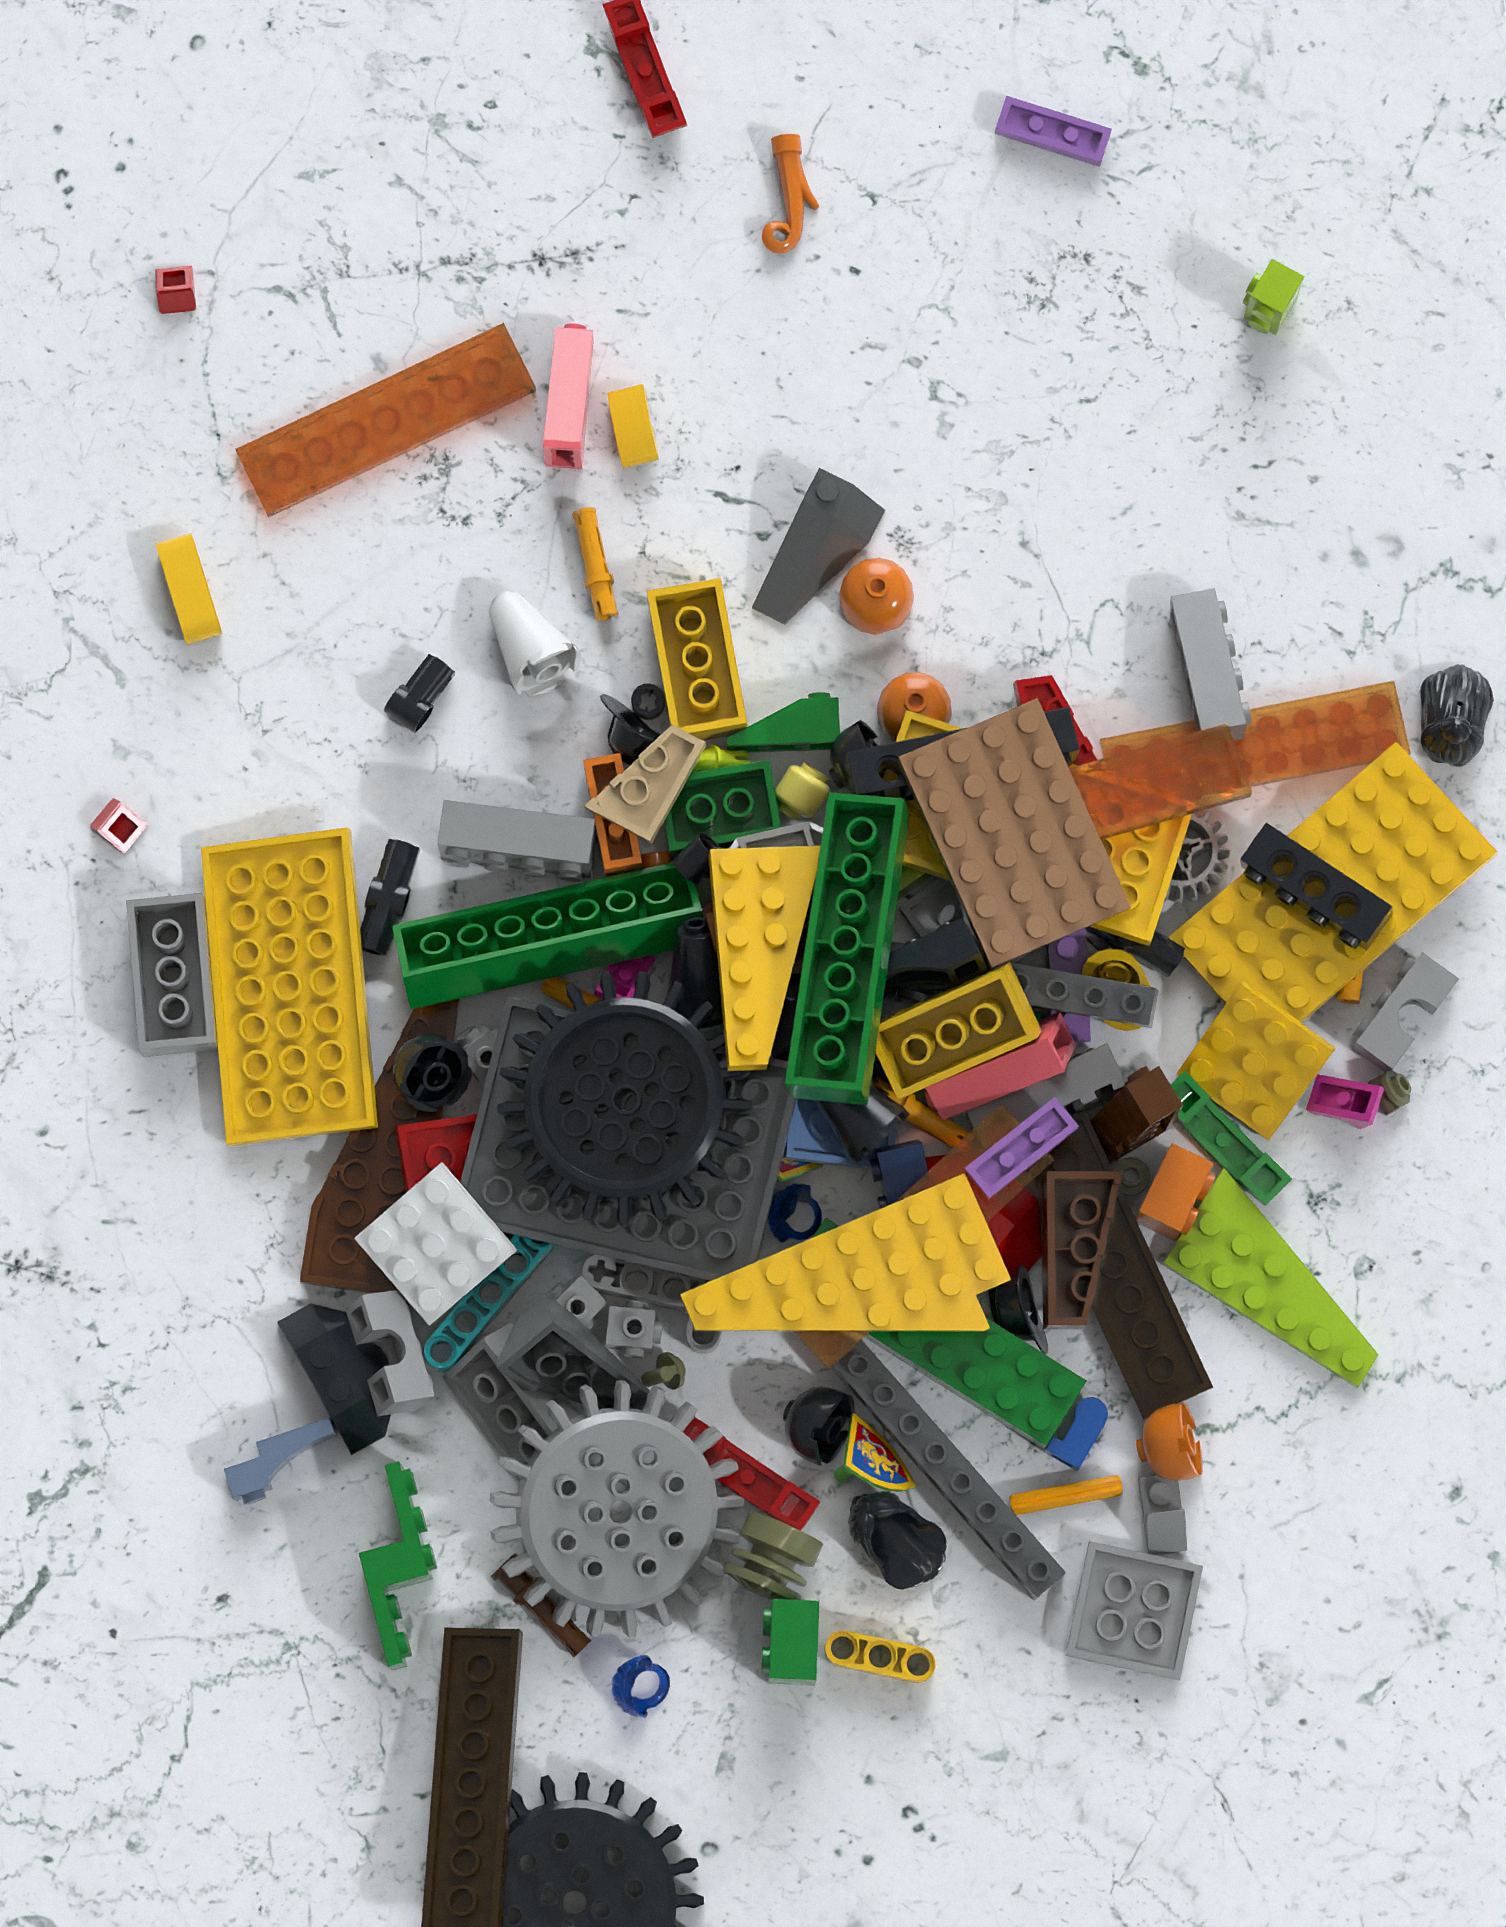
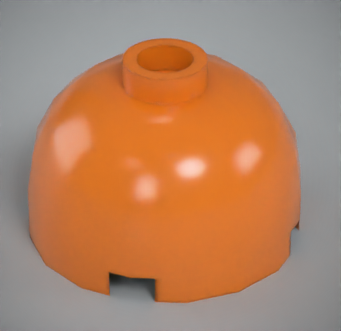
(876, 596)
(914, 693)
(1170, 1443)

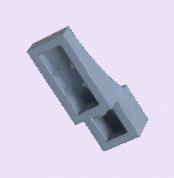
(253, 1478)

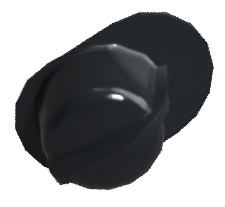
(627, 731)
(1015, 1308)

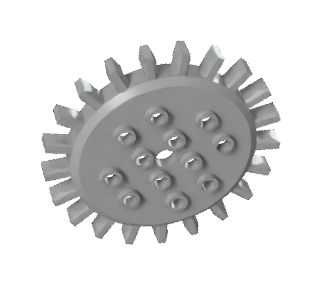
(548, 1514)

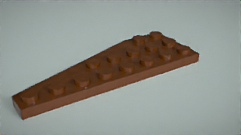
(368, 1175)

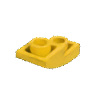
(633, 426)

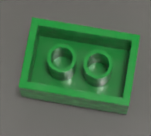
(723, 806)
(792, 1642)

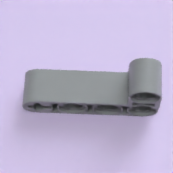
(651, 1294)

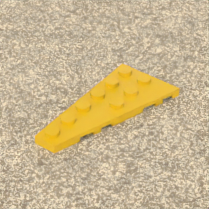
(758, 923)

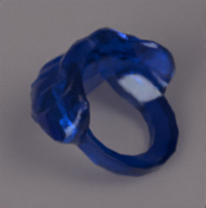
(784, 1206)
(624, 1680)

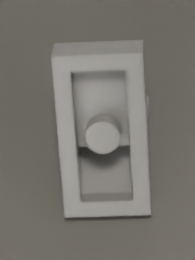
(1162, 1515)

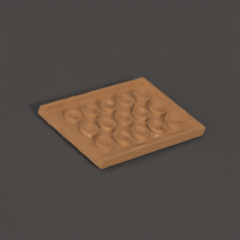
(1013, 833)

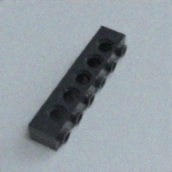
(865, 764)

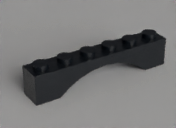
(939, 958)

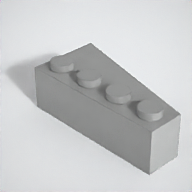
(1087, 1083)

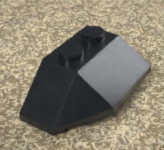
(338, 1371)

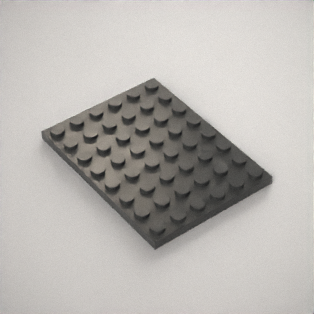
(694, 1240)

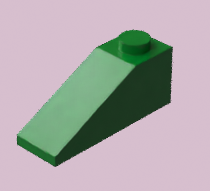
(801, 726)

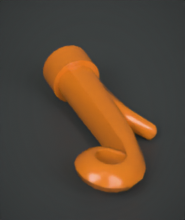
(787, 151)

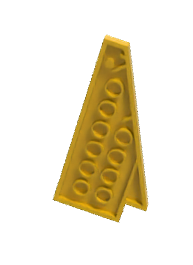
(886, 1271)

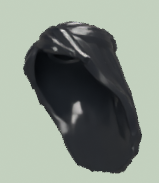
(1454, 714)
(897, 1539)

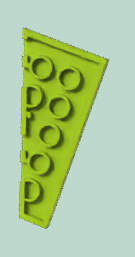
(1255, 1272)

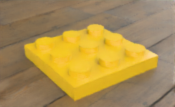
(1256, 1060)

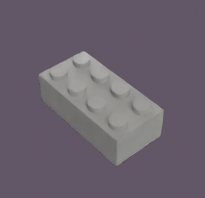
(517, 840)
(171, 975)

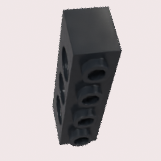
(1274, 846)

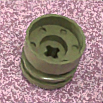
(772, 1557)

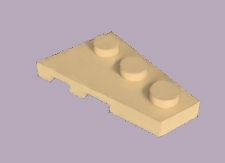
(650, 785)

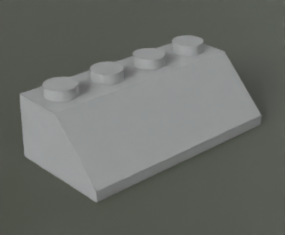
(498, 1402)

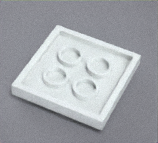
(435, 1243)

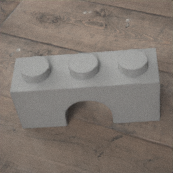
(1422, 984)
(387, 1322)

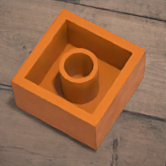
(1173, 1192)

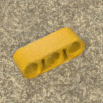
(189, 589)
(899, 1653)

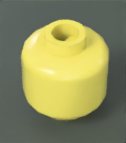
(802, 791)

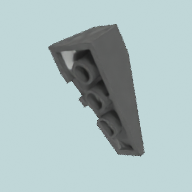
(823, 537)
(560, 1355)

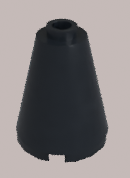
(697, 969)
(862, 1126)

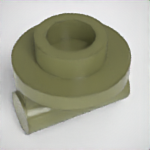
(1395, 1092)
(669, 1371)

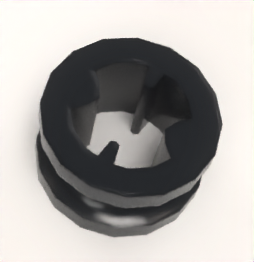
(659, 701)

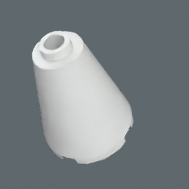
(531, 645)

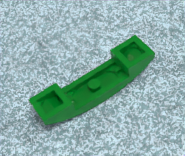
(1227, 1143)

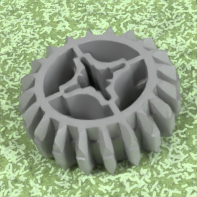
(1196, 846)

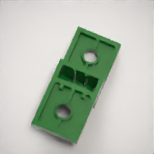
(398, 1565)

